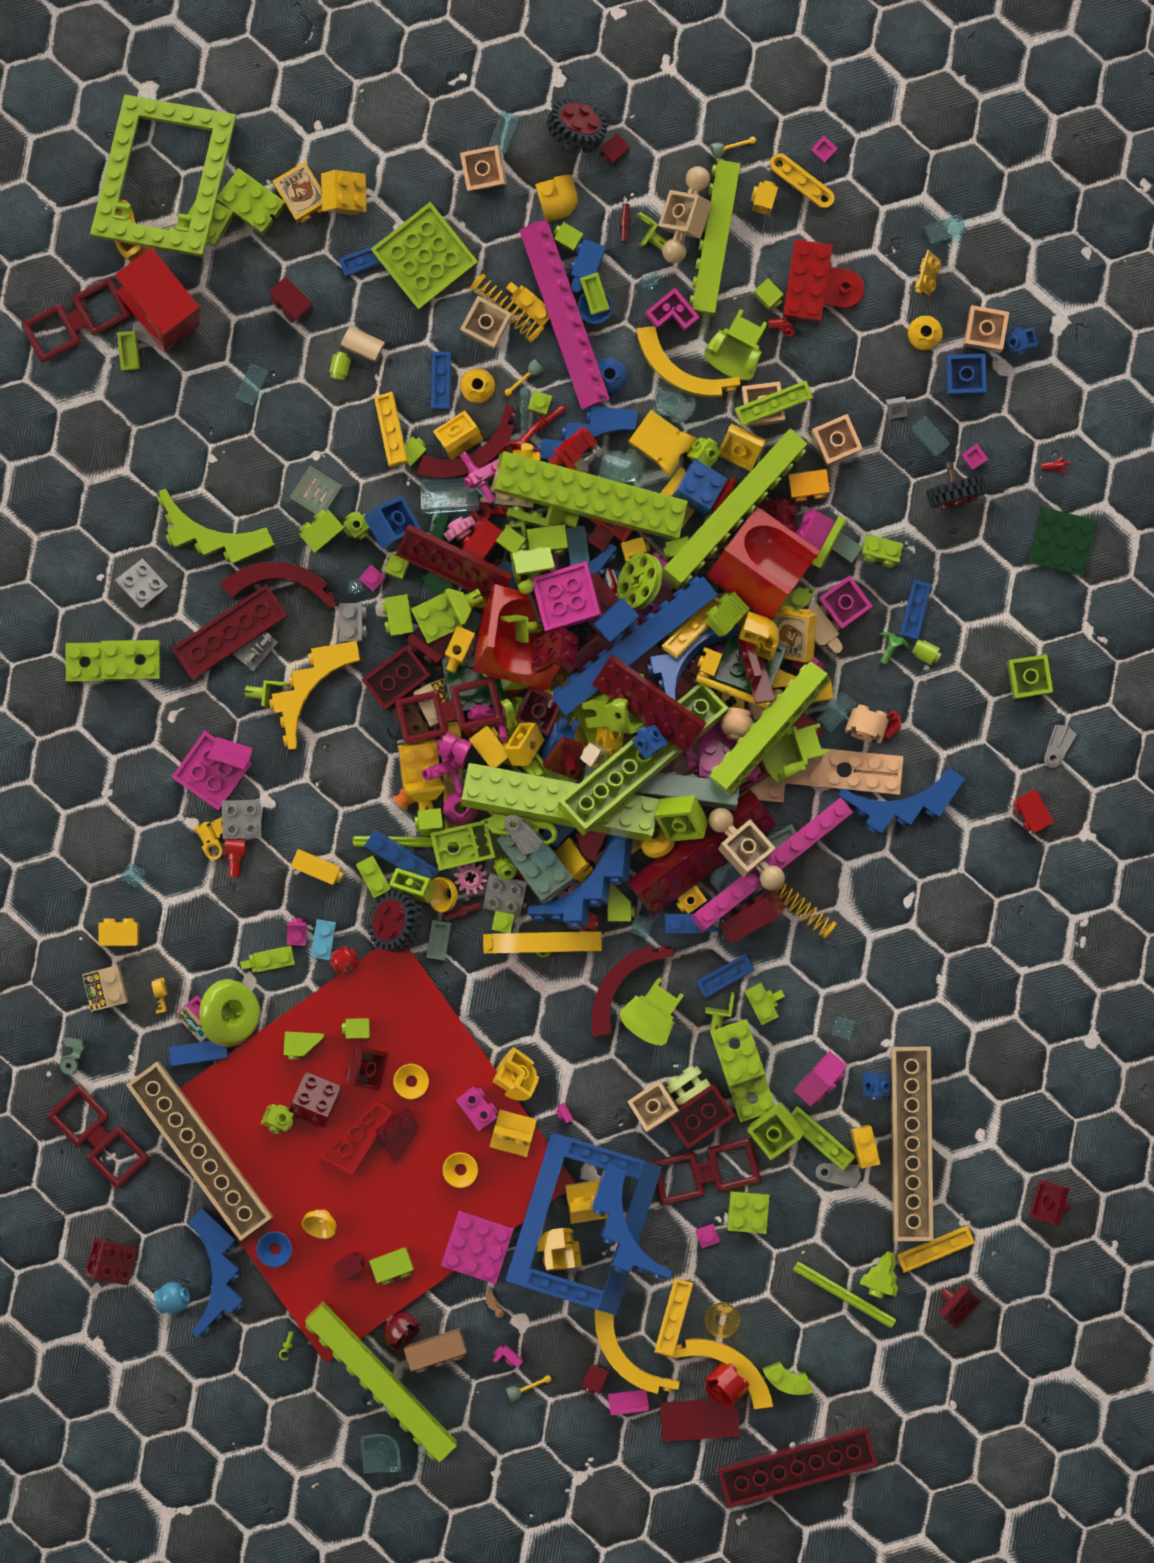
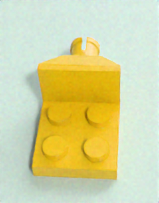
(413, 760)

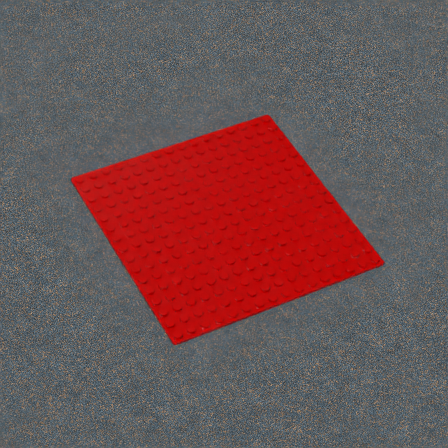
(384, 1201)

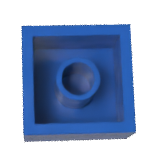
(965, 375)
(699, 487)
(390, 521)
(616, 620)

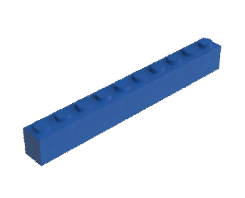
(638, 641)

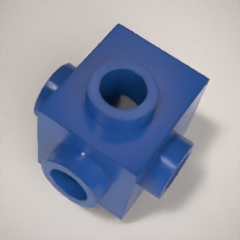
(1021, 340)
(649, 741)
(876, 1085)

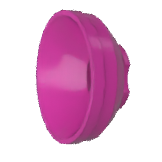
(452, 816)

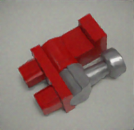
(570, 451)

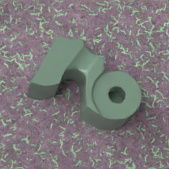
(69, 1063)

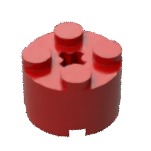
(725, 1385)

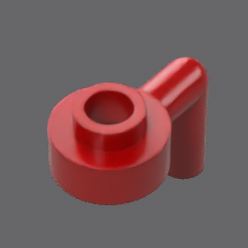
(487, 511)

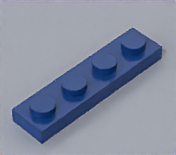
(400, 855)

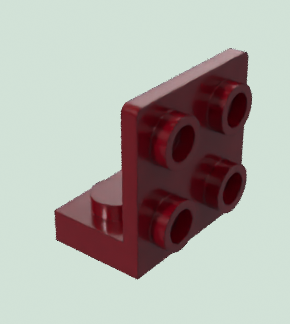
(110, 1262)

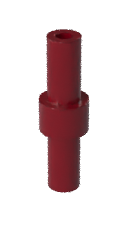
(625, 222)
(462, 911)

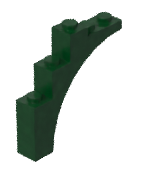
(439, 585)

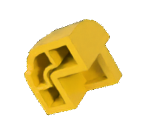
(761, 632)
(559, 1250)

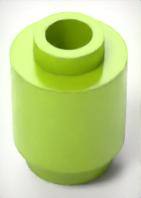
(339, 366)
(926, 652)
(504, 867)

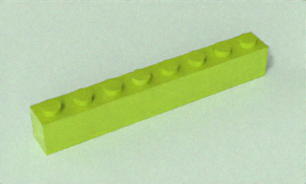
(715, 239)
(769, 728)

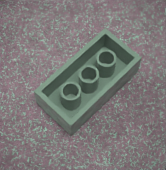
(545, 882)

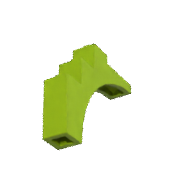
(237, 546)

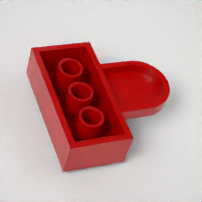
(817, 284)

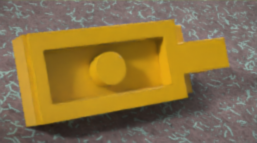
(529, 303)

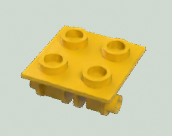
(929, 268)

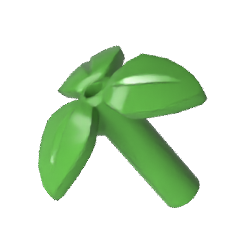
(894, 642)

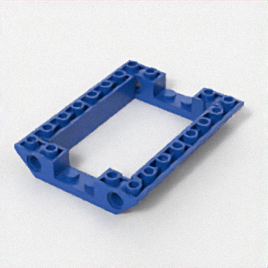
(558, 1148)

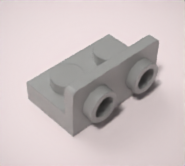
(351, 622)

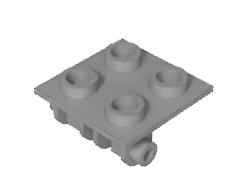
(141, 583)
(256, 650)
(241, 819)
(504, 895)

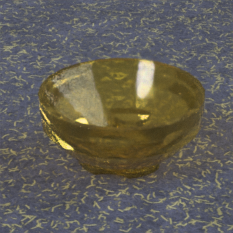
(729, 1327)

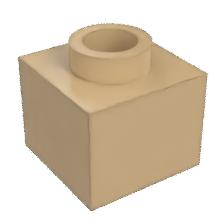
(594, 755)

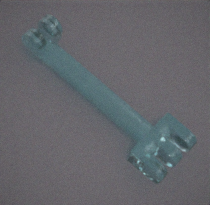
(524, 410)

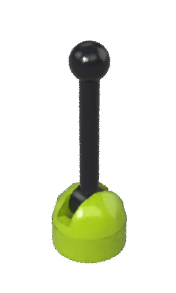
(527, 587)

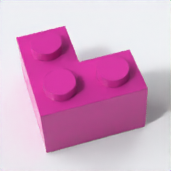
(675, 307)
(821, 1079)

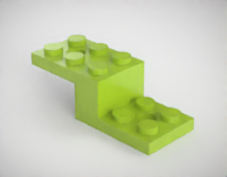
(113, 660)
(474, 842)
(743, 1070)

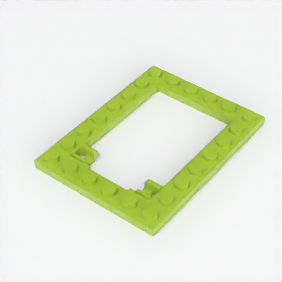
(178, 239)

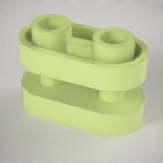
(689, 1074)

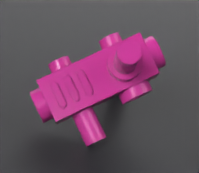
(479, 477)
(484, 711)
(444, 768)

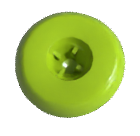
(229, 1013)

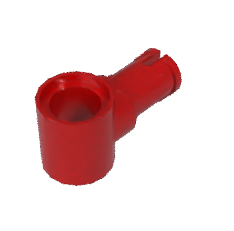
(234, 851)

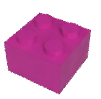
(845, 602)

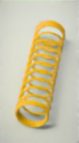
(536, 333)
(827, 930)

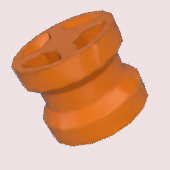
(403, 800)

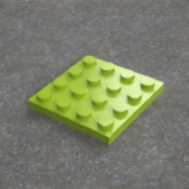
(424, 255)

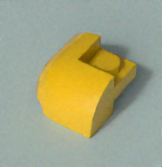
(557, 197)
(516, 1075)

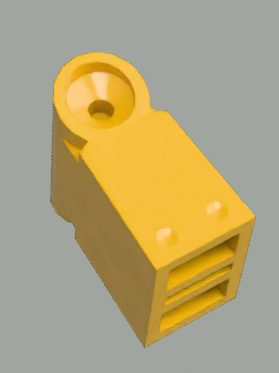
(661, 442)

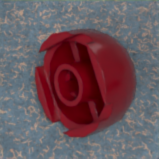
(400, 1329)

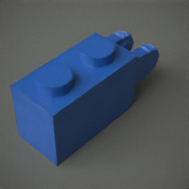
(587, 262)
(559, 729)
(683, 924)

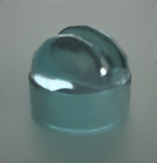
(355, 586)

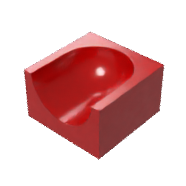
(157, 299)
(763, 563)
(497, 648)

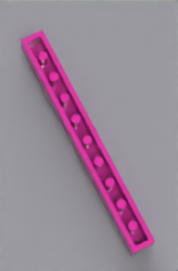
(564, 314)
(781, 858)

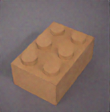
(435, 1350)

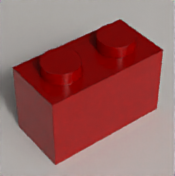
(1033, 811)

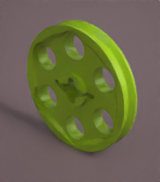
(640, 580)

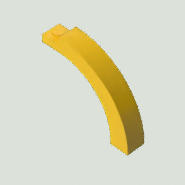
(673, 375)
(542, 942)
(606, 1336)
(704, 1347)

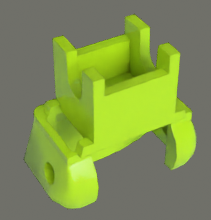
(736, 349)
(611, 714)
(793, 753)
(651, 1015)

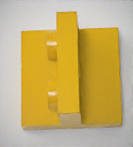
(458, 435)
(741, 447)
(513, 1133)
(579, 1201)

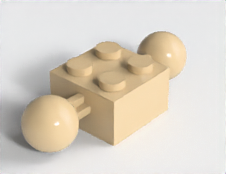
(685, 214)
(746, 848)

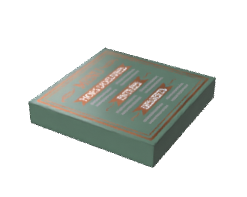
(315, 491)

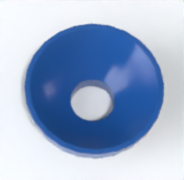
(585, 314)
(615, 384)
(266, 1256)

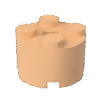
(867, 724)

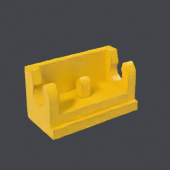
(573, 860)

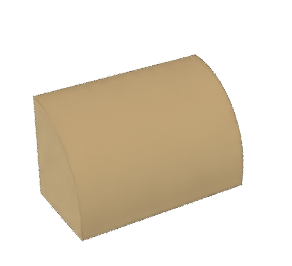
(362, 344)

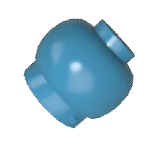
(171, 1298)

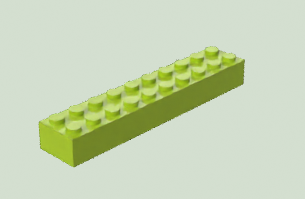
(589, 496)
(730, 513)
(629, 770)
(539, 797)
(381, 1381)

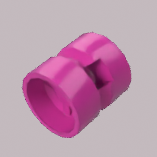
(454, 748)

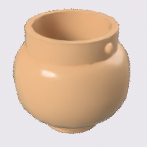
(736, 723)

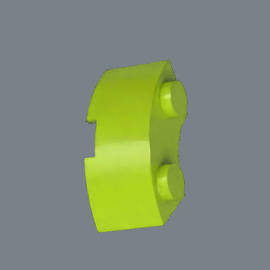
(787, 1381)

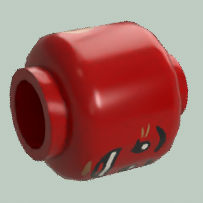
(343, 960)

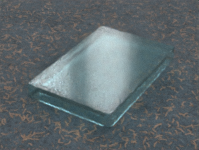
(447, 496)

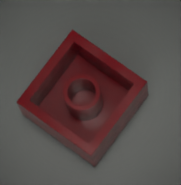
(291, 300)

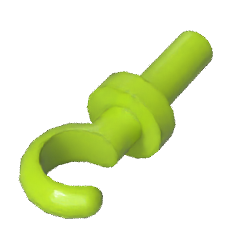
(287, 1345)

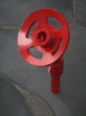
(535, 427)

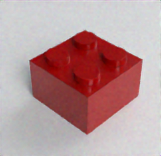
(482, 540)

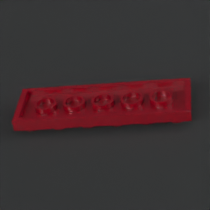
(450, 562)
(229, 632)
(649, 703)

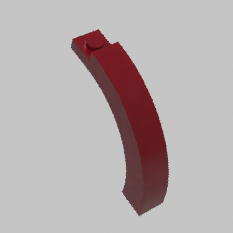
(456, 468)
(266, 571)
(602, 1002)

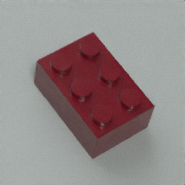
(396, 678)
(751, 915)
(701, 1116)

